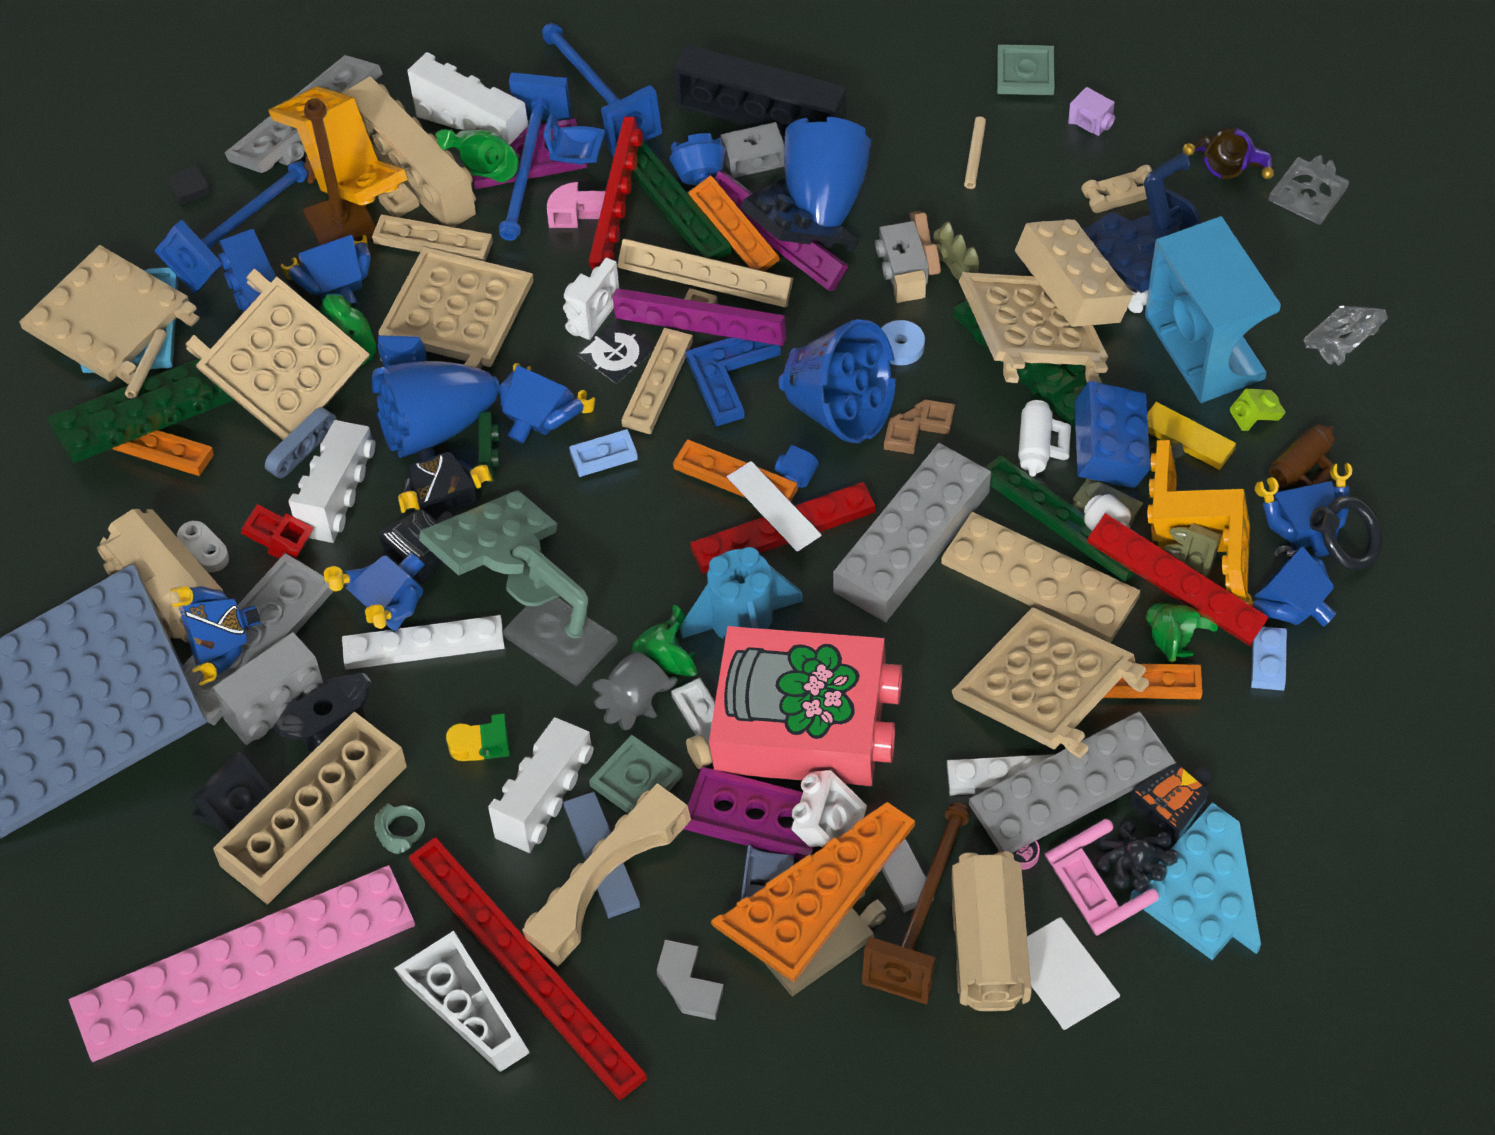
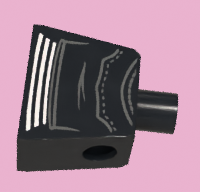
(404, 537)

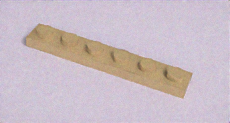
(705, 272)

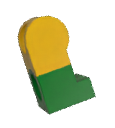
(479, 741)

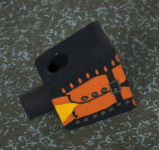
(1173, 799)

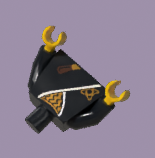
(441, 483)

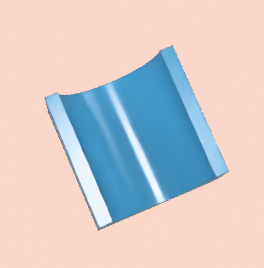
(1203, 303)

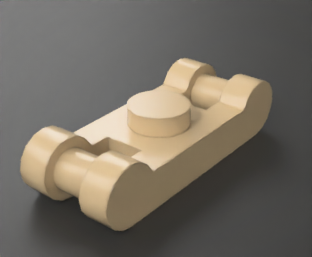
(1118, 190)

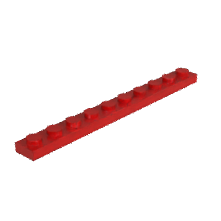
(528, 969)

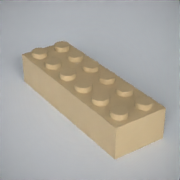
(402, 142)
(310, 807)

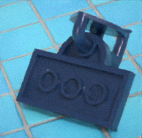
(1131, 244)

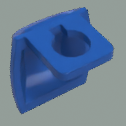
(573, 143)
(400, 349)

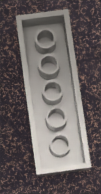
(911, 532)

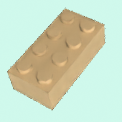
(1073, 273)

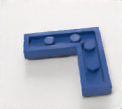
(710, 370)

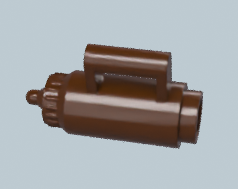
(1302, 456)

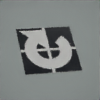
(615, 351)

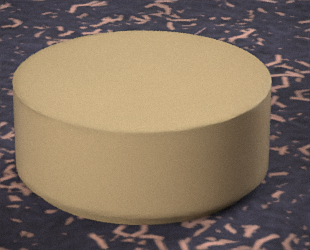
(699, 751)

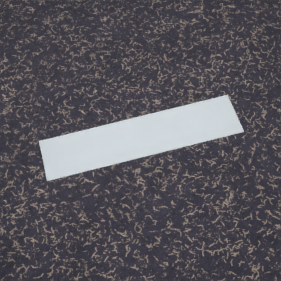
(774, 506)

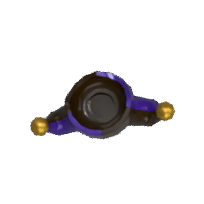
(1231, 153)

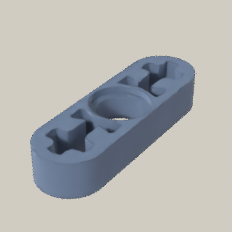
(299, 443)

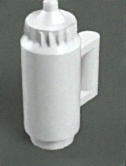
(1036, 437)

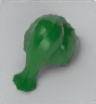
(482, 153)
(348, 318)
(1174, 626)
(663, 647)

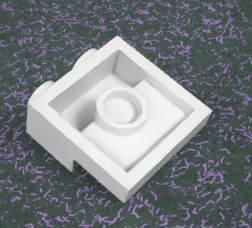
(590, 299)
(825, 809)

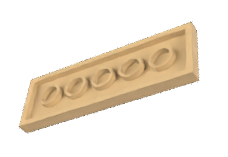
(1040, 577)

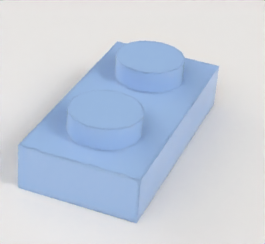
(603, 453)
(1269, 659)

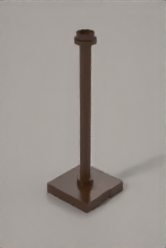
(336, 216)
(900, 968)

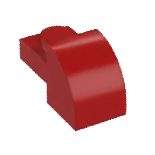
(277, 532)

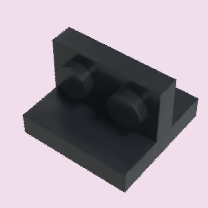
(230, 794)

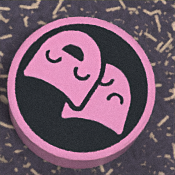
(1027, 855)

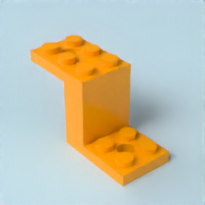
(353, 156)
(1215, 510)

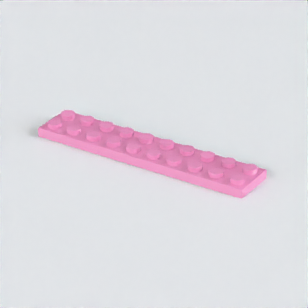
(240, 963)

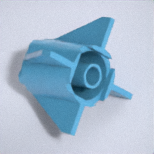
(739, 594)

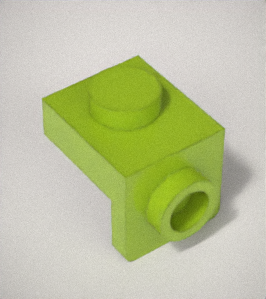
(1254, 406)

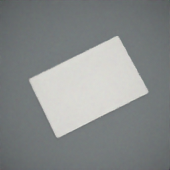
(1066, 974)

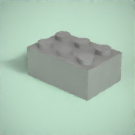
(265, 686)

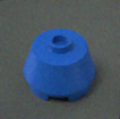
(697, 158)

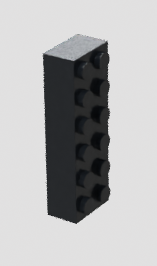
(752, 91)

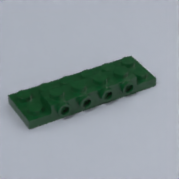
(1048, 382)
(118, 419)

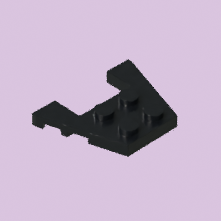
(779, 216)

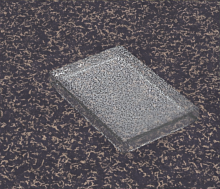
(543, 635)

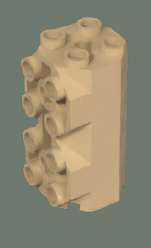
(160, 559)
(990, 932)

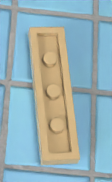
(416, 234)
(657, 381)

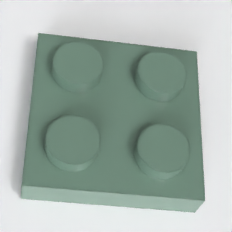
(1025, 69)
(632, 772)

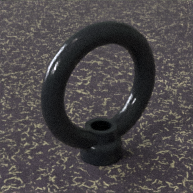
(1326, 522)

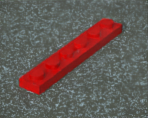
(618, 186)
(760, 534)
(1177, 579)

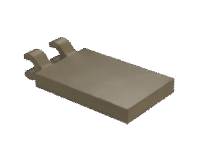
(843, 942)

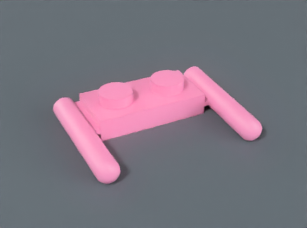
(1087, 886)

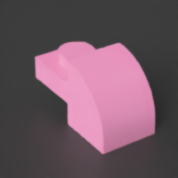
(569, 205)

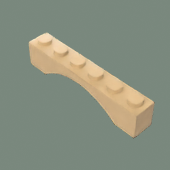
(651, 824)

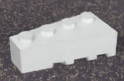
(463, 102)
(333, 479)
(540, 785)
(458, 993)

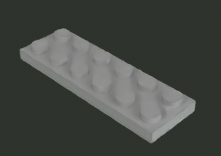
(284, 603)
(1070, 787)

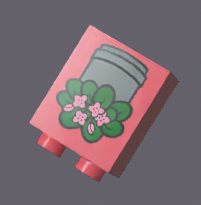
(803, 705)

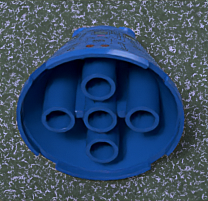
(843, 380)

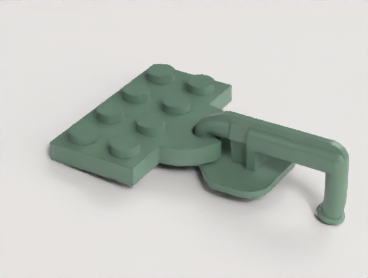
(506, 540)

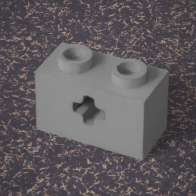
(753, 150)
(901, 250)

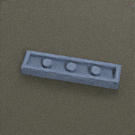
(589, 828)

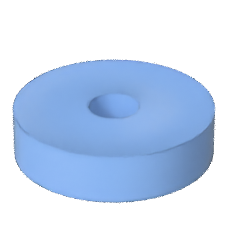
(913, 341)

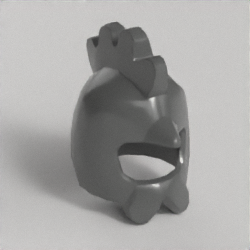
(631, 690)

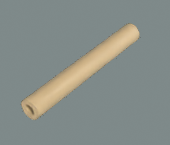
(975, 152)
(146, 363)

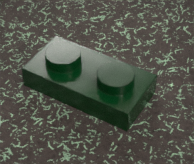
(487, 436)

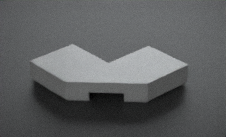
(690, 994)

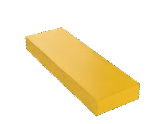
(1195, 438)

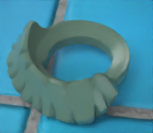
(394, 842)

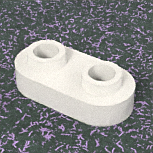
(202, 543)

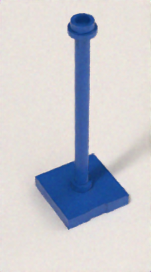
(542, 97)
(641, 104)
(192, 257)

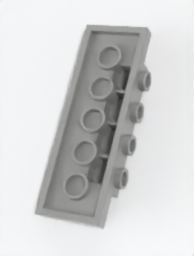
(281, 143)

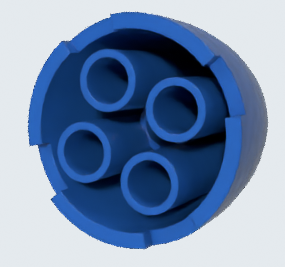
(825, 167)
(429, 402)

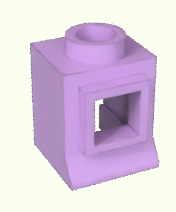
(1092, 111)

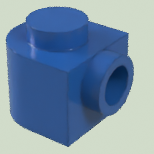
(797, 466)

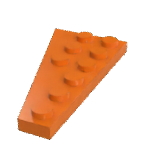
(809, 900)

